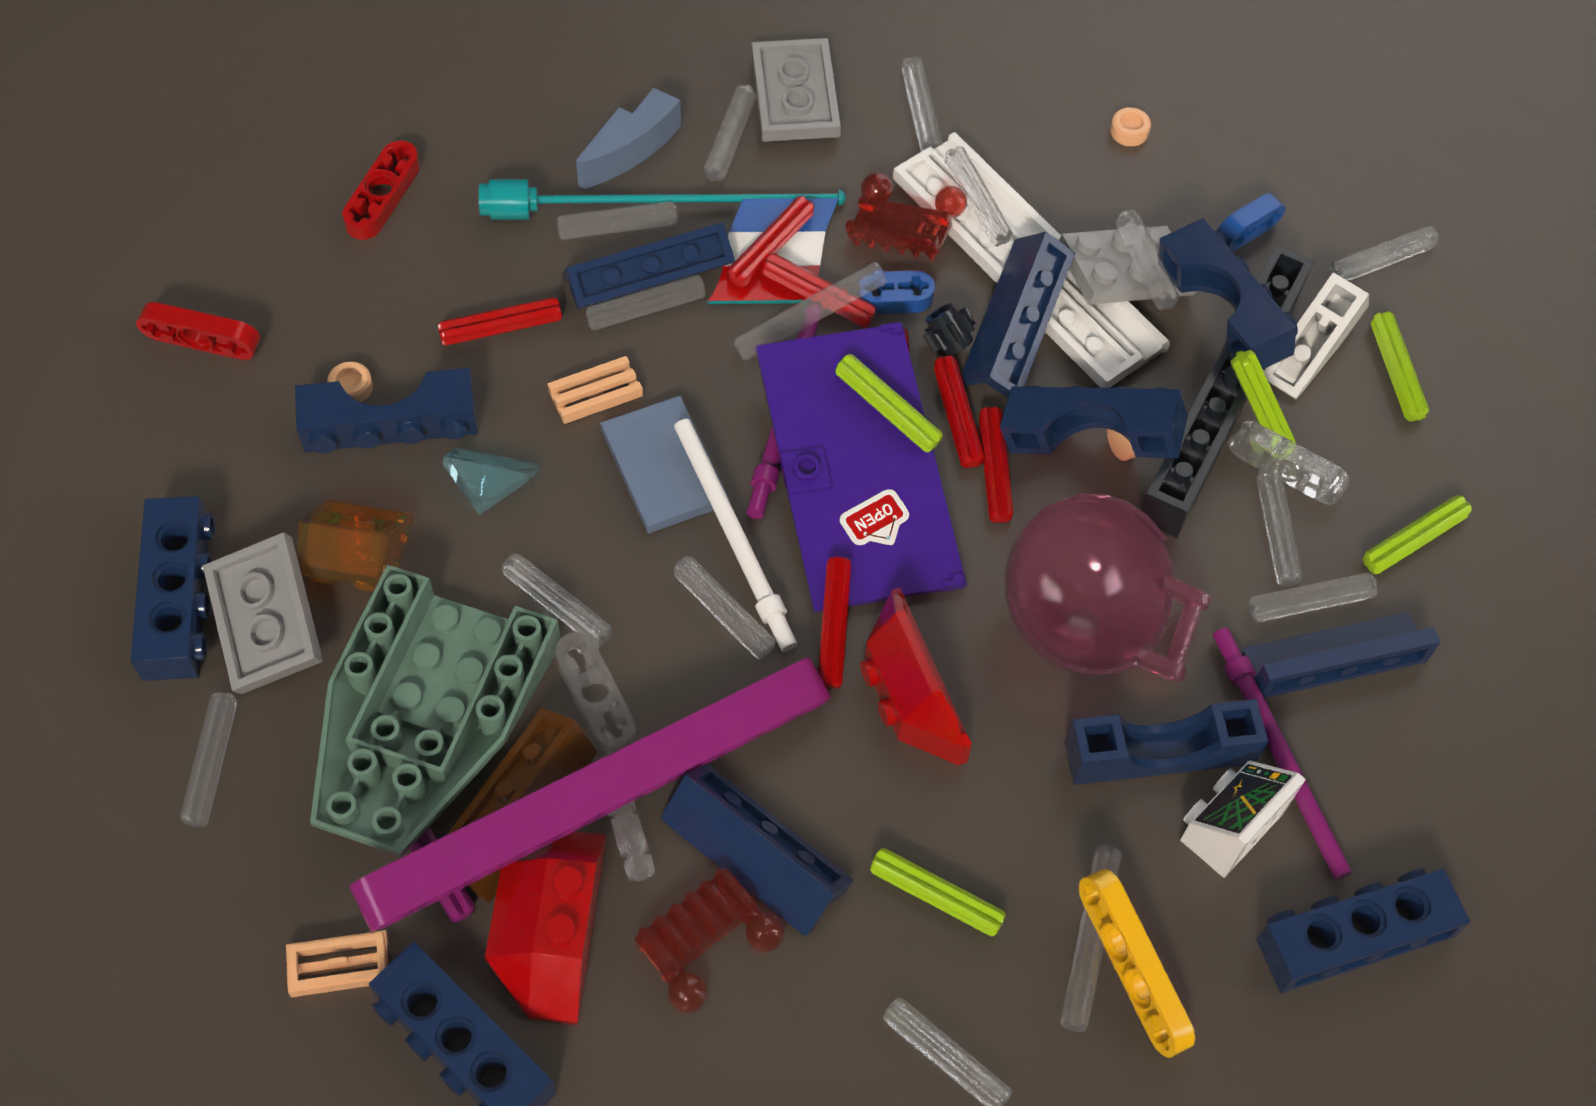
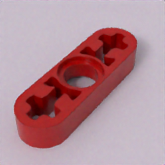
(381, 205)
(198, 330)

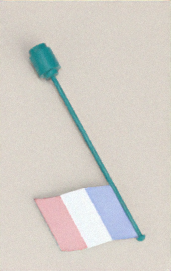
(515, 200)

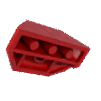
(910, 685)
(546, 926)

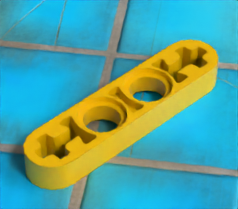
(1136, 963)

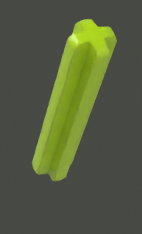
(1399, 366)
(1260, 393)
(888, 403)
(1416, 534)
(937, 892)

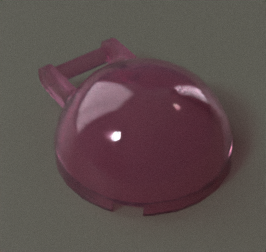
(1099, 589)

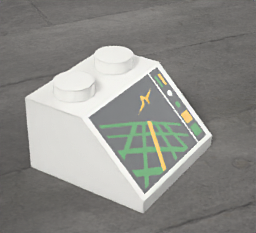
(1239, 814)

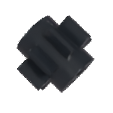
(949, 329)

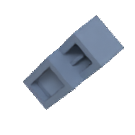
(629, 139)

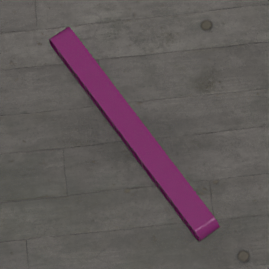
(586, 795)

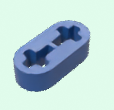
(1251, 221)
(897, 293)

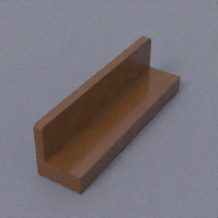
(542, 754)

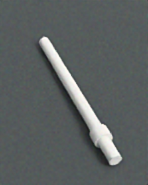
(769, 604)

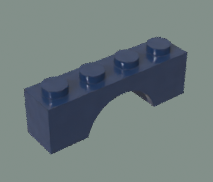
(1202, 262)
(437, 409)
(1043, 417)
(1212, 739)

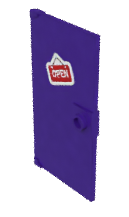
(852, 474)

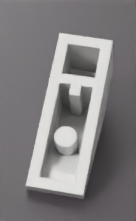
(1319, 334)

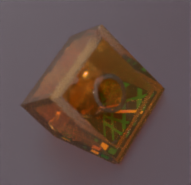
(351, 543)

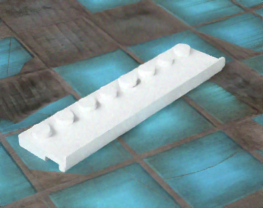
(1100, 338)

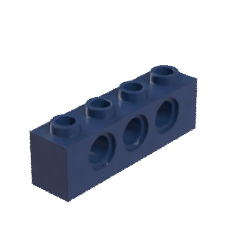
(164, 527)
(1298, 963)
(417, 977)

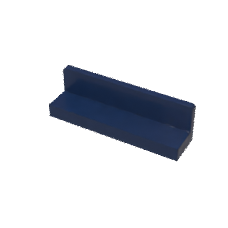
(649, 265)
(1018, 313)
(1340, 654)
(755, 848)

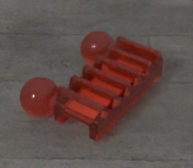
(903, 224)
(698, 925)

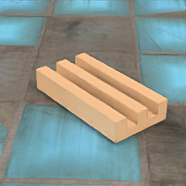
(592, 384)
(331, 945)

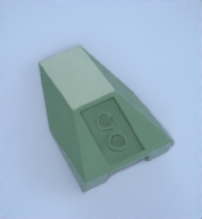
(420, 708)

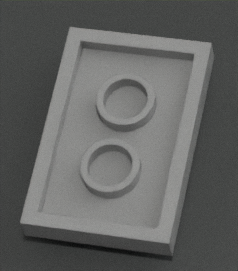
(795, 90)
(1106, 267)
(262, 613)

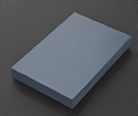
(657, 465)

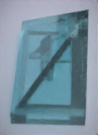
(486, 476)

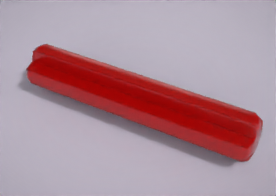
(770, 241)
(808, 284)
(499, 321)
(958, 412)
(995, 466)
(834, 621)

